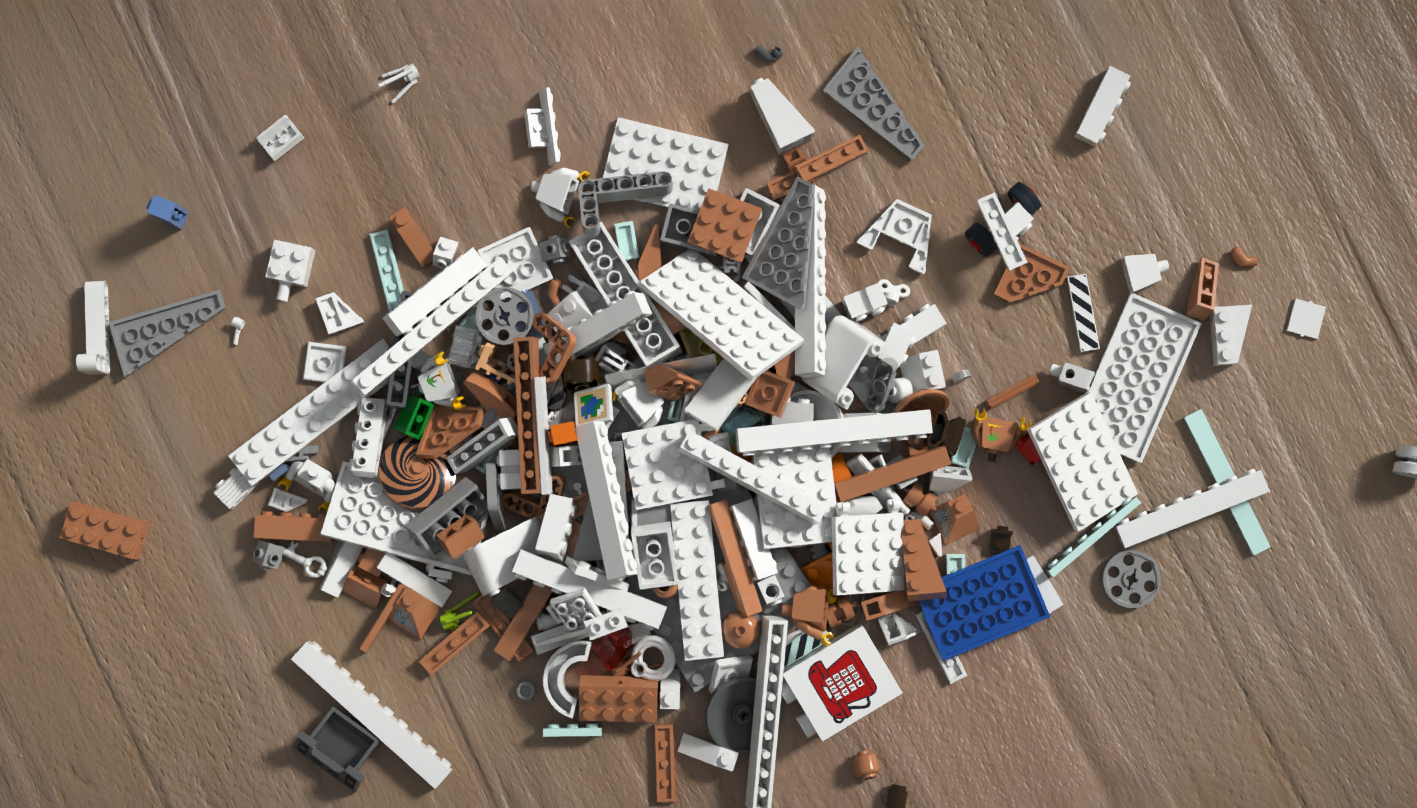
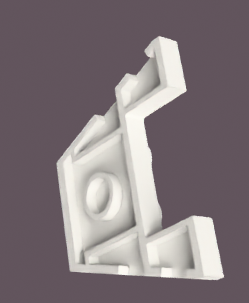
(904, 225)

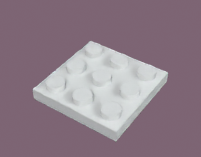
(523, 257)

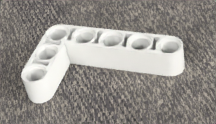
(97, 330)

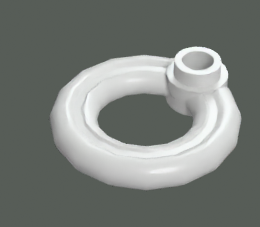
(647, 673)

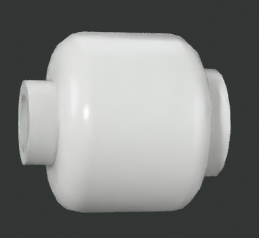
(902, 389)

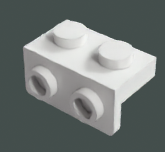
(280, 137)

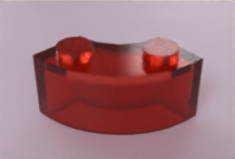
(612, 647)

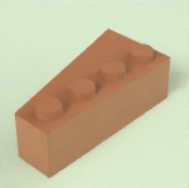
(921, 571)

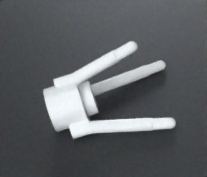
(408, 72)

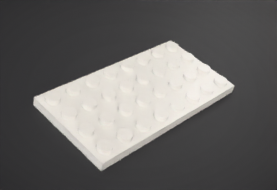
(721, 313)
(1141, 372)
(368, 518)

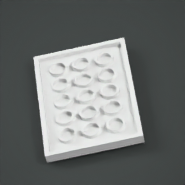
(690, 160)
(1082, 461)
(808, 472)

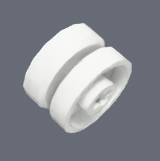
(1408, 467)

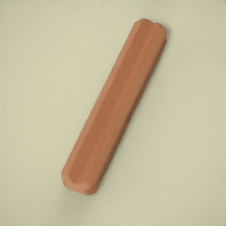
(1012, 391)

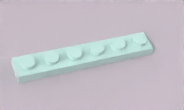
(1085, 541)

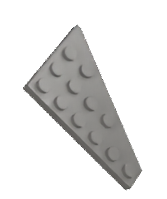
(784, 252)

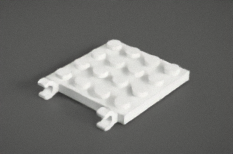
(660, 471)
(867, 550)

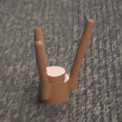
(624, 667)

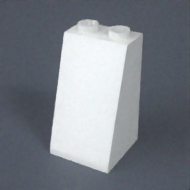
(780, 117)

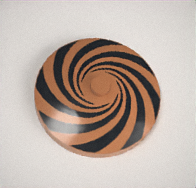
(413, 480)

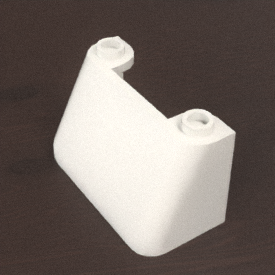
(845, 349)
(495, 558)

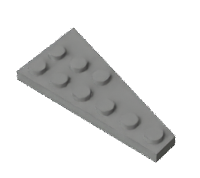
(151, 332)
(588, 542)

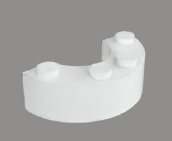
(554, 675)

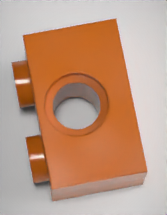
(563, 434)

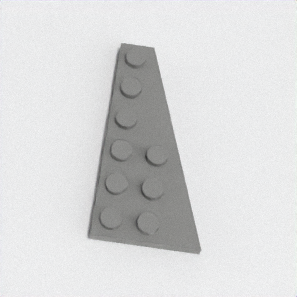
(867, 98)

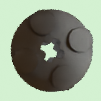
(581, 374)

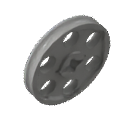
(495, 314)
(1135, 587)

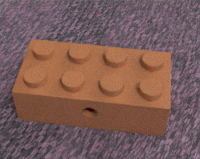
(105, 530)
(617, 699)

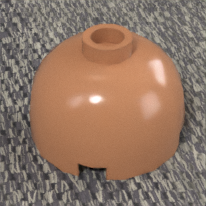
(740, 631)

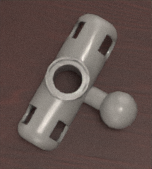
(881, 383)

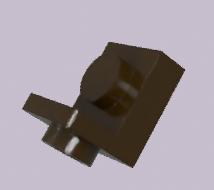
(1000, 539)

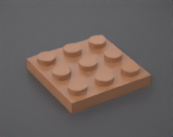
(724, 225)

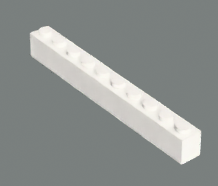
(811, 321)
(431, 327)
(833, 431)
(766, 712)
(372, 714)

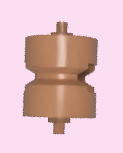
(917, 497)
(840, 611)

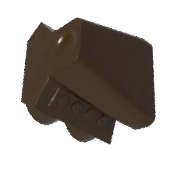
(946, 432)

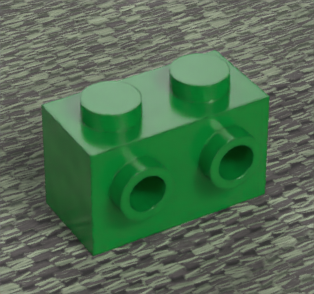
(414, 417)

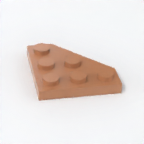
(1032, 278)
(447, 428)

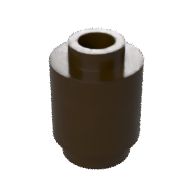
(897, 796)

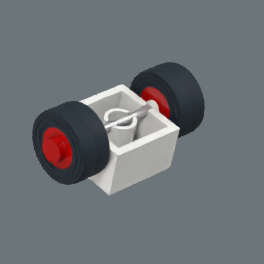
(1019, 218)

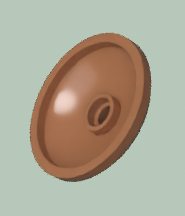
(924, 400)

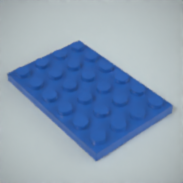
(984, 603)

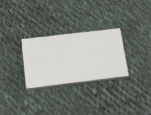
(719, 395)

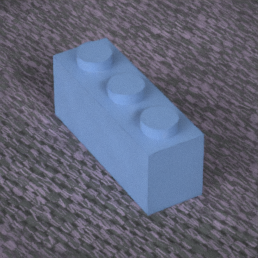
(167, 211)

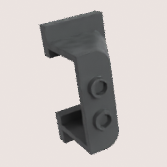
(338, 747)

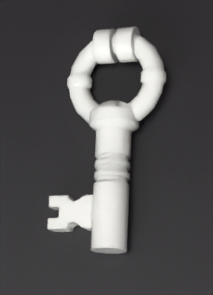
(306, 562)

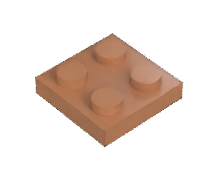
(770, 393)

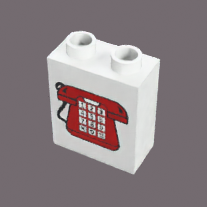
(839, 683)

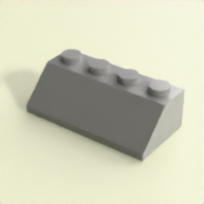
(458, 501)

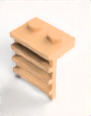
(490, 364)

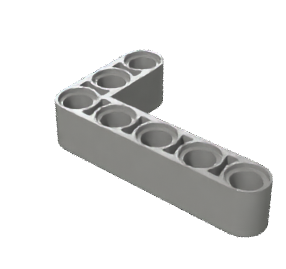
(617, 193)

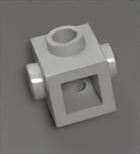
(555, 249)
(267, 555)

